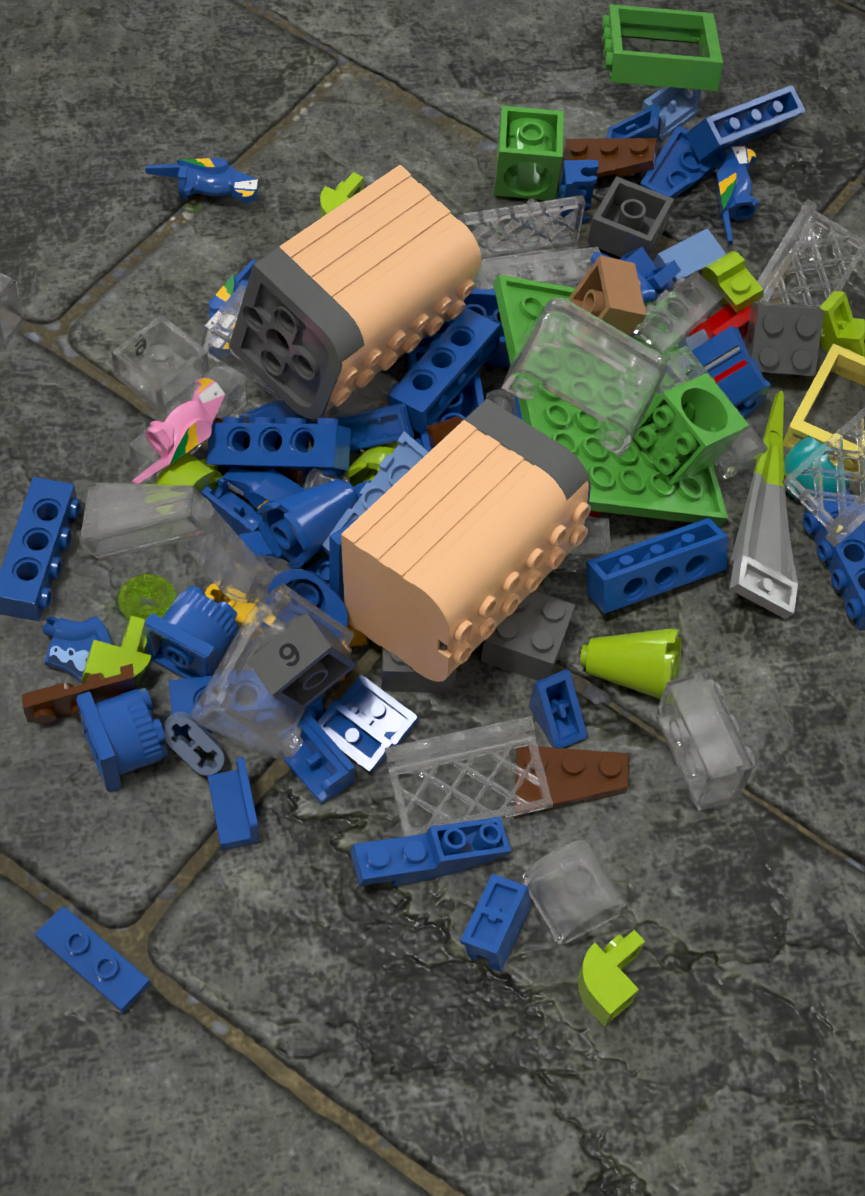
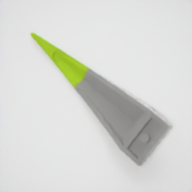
(763, 548)

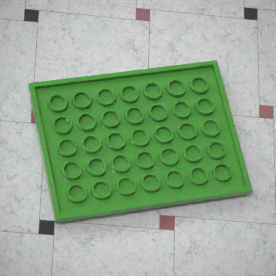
(618, 483)

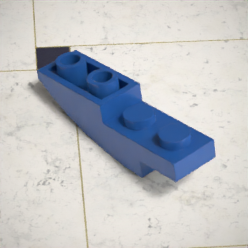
(430, 855)

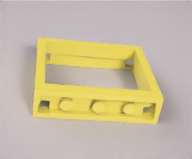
(845, 364)

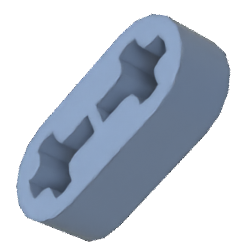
(187, 750)

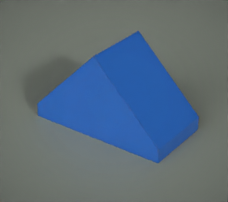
(637, 126)
(558, 710)

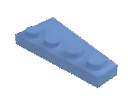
(391, 470)

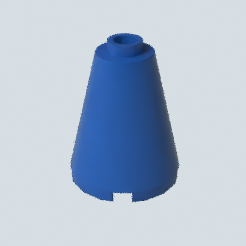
(304, 520)

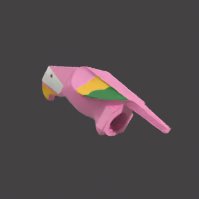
(184, 427)

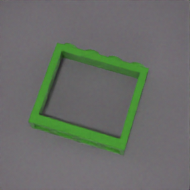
(657, 68)

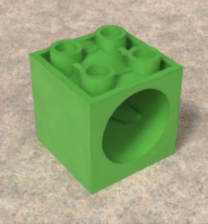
(529, 153)
(689, 428)

